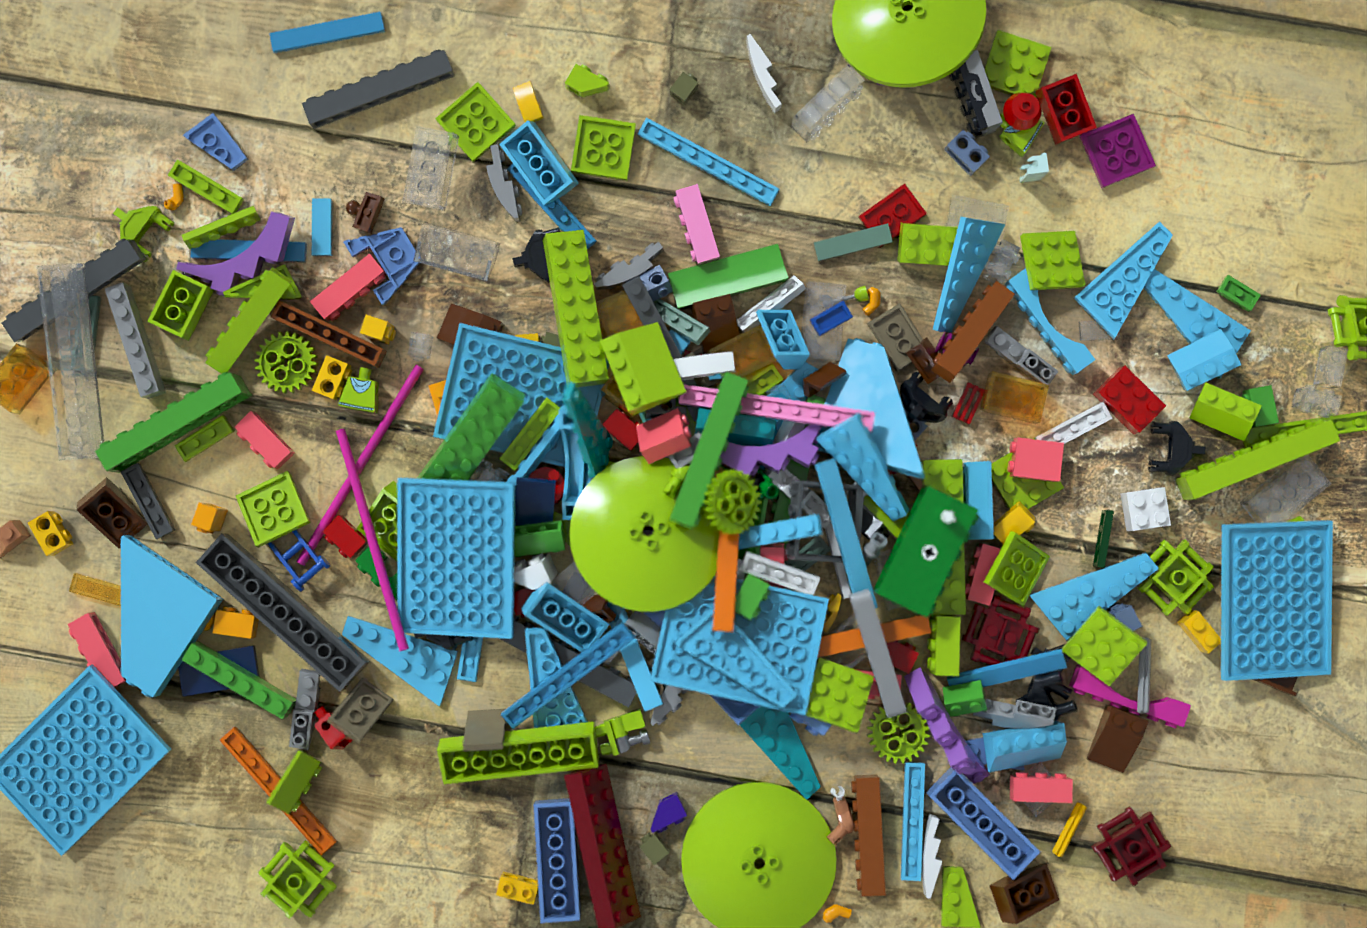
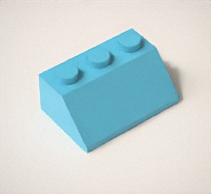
(784, 338)
(1203, 360)

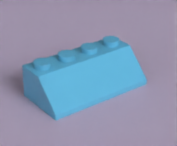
(539, 163)
(978, 494)
(564, 617)
(1023, 747)

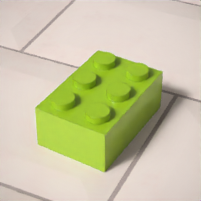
(926, 243)
(180, 305)
(944, 645)

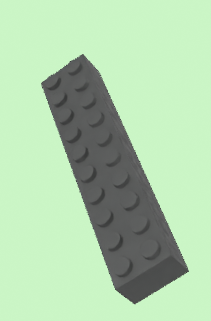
(282, 611)

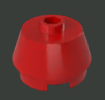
(1022, 111)

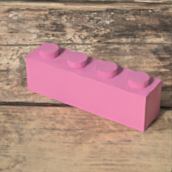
(697, 225)

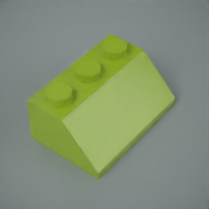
(1225, 411)
(295, 782)

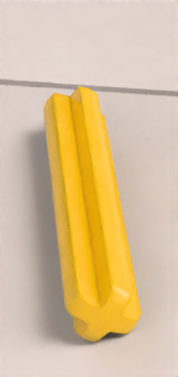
(1069, 829)

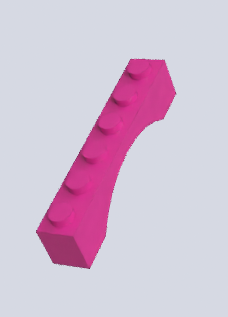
(1167, 708)

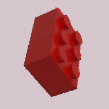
(1065, 109)
(1129, 399)

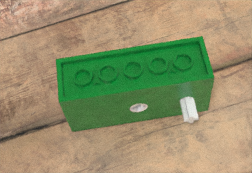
(933, 524)

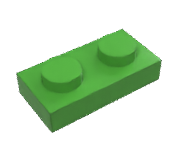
(1238, 293)

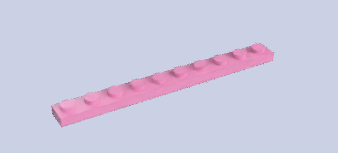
(779, 408)

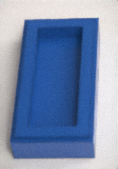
(831, 318)

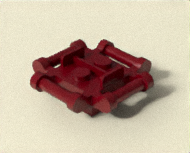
(999, 632)
(1132, 846)

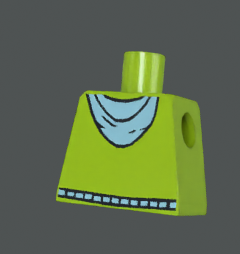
(1019, 140)
(361, 393)

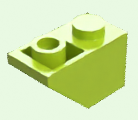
(585, 83)

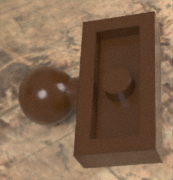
(366, 212)

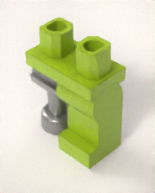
(617, 732)

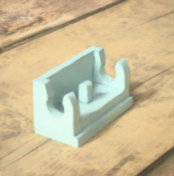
(1036, 170)

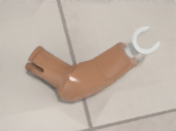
(844, 817)

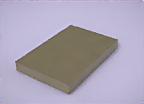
(896, 334)
(360, 710)
(484, 730)

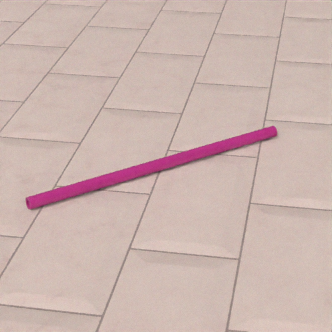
(362, 461)
(372, 540)

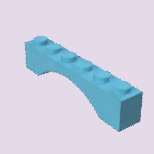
(1073, 354)
(574, 465)

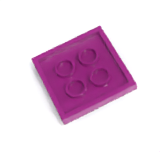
(1117, 150)

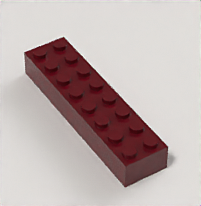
(602, 847)

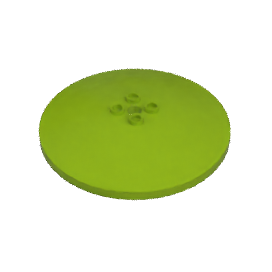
(910, 45)
(624, 563)
(752, 824)

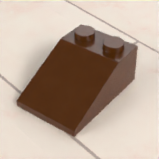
(458, 314)
(720, 317)
(111, 512)
(1116, 738)
(1025, 894)

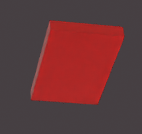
(894, 209)

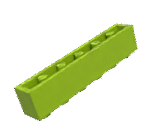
(248, 321)

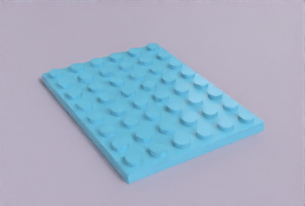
(521, 362)
(456, 557)
(1276, 599)
(784, 632)
(78, 759)

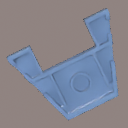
(394, 254)

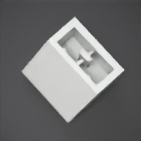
(535, 571)

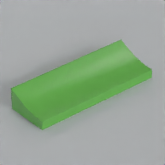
(728, 276)

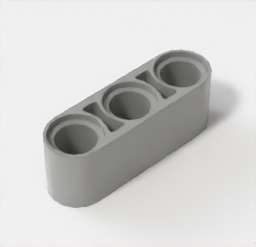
(645, 630)

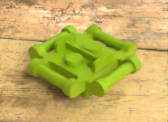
(1353, 327)
(1178, 578)
(296, 880)

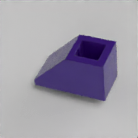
(668, 811)

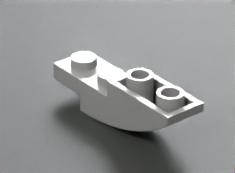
(504, 190)
(623, 272)
(1020, 357)
(671, 702)
(306, 704)
(1020, 716)

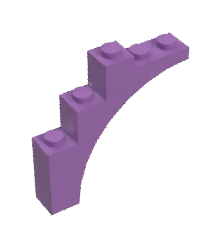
(269, 245)
(774, 456)
(942, 727)

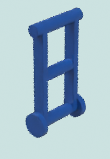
(297, 581)

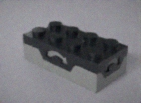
(976, 97)

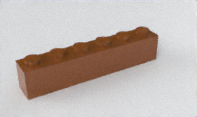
(973, 331)
(328, 334)
(869, 835)

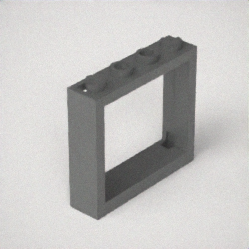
(855, 503)

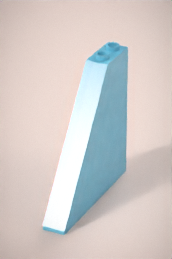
(873, 388)
(159, 616)

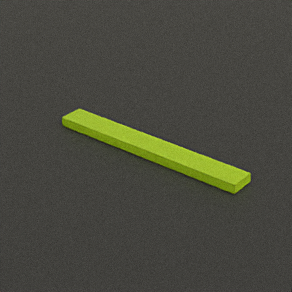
(1343, 424)

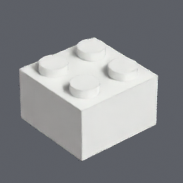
(1145, 509)

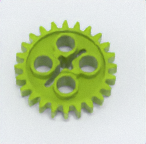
(279, 346)
(737, 497)
(904, 748)

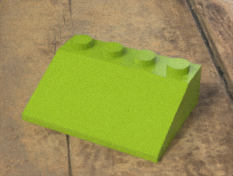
(643, 367)
(384, 519)

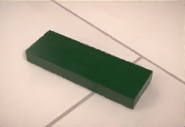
(1103, 538)

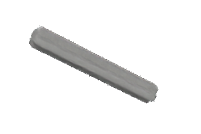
(1144, 678)

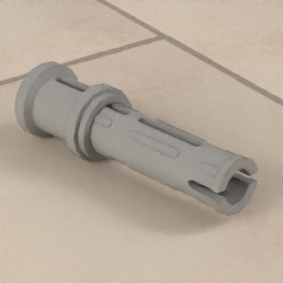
(872, 549)

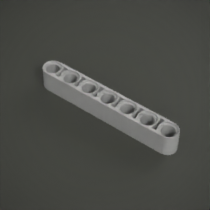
(877, 653)

